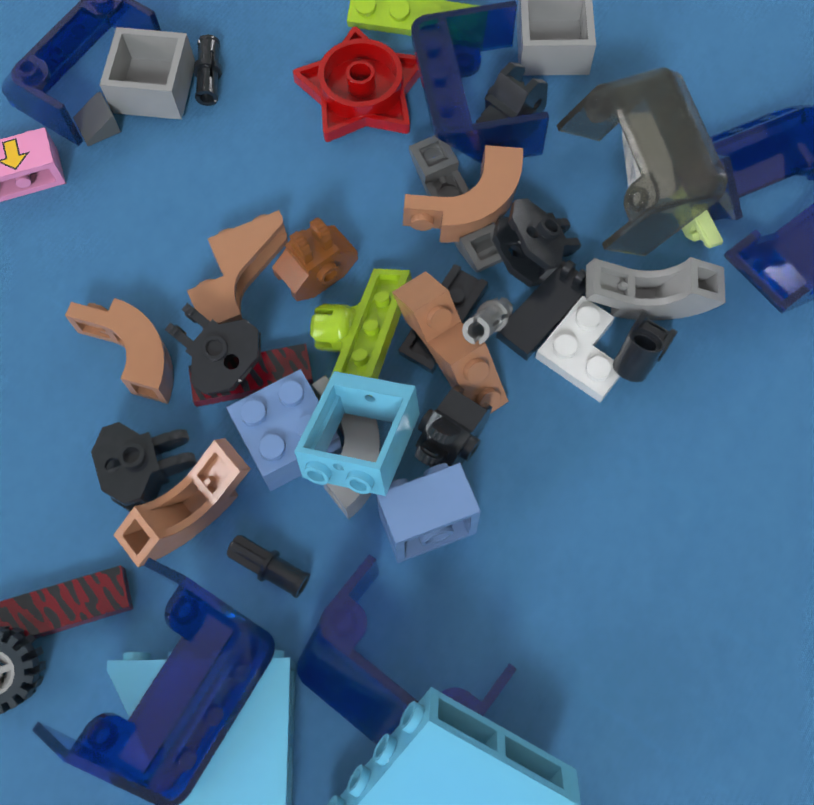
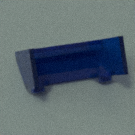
(449, 49)
(59, 52)
(763, 154)
(349, 680)
(186, 707)

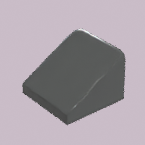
(96, 120)

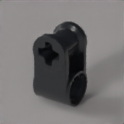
(642, 349)

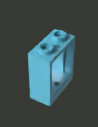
(350, 395)

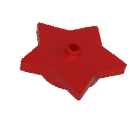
(360, 86)

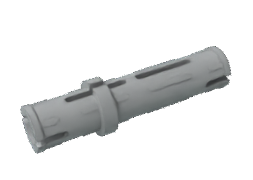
(487, 320)

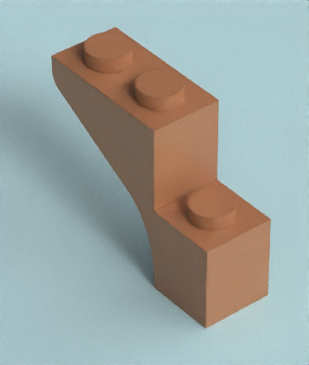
(241, 258)
(434, 318)

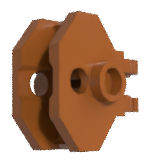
(314, 260)

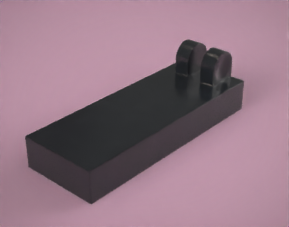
(466, 293)
(544, 310)

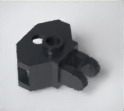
(511, 97)
(535, 240)
(214, 350)
(451, 430)
(132, 464)

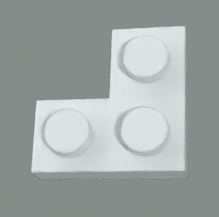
(572, 350)

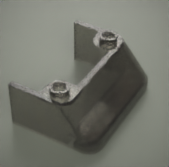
(669, 146)

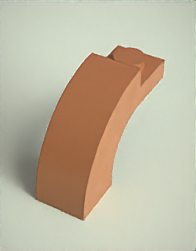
(148, 362)
(187, 508)

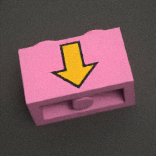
(29, 164)

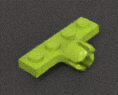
(395, 15)
(363, 330)

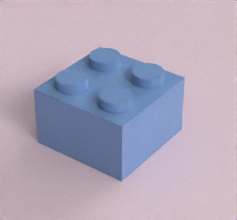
(273, 424)
(428, 511)

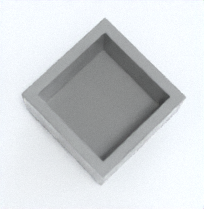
(556, 36)
(148, 73)

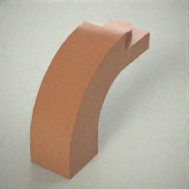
(474, 209)

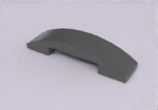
(440, 178)

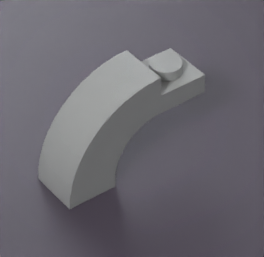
(661, 294)
(360, 442)

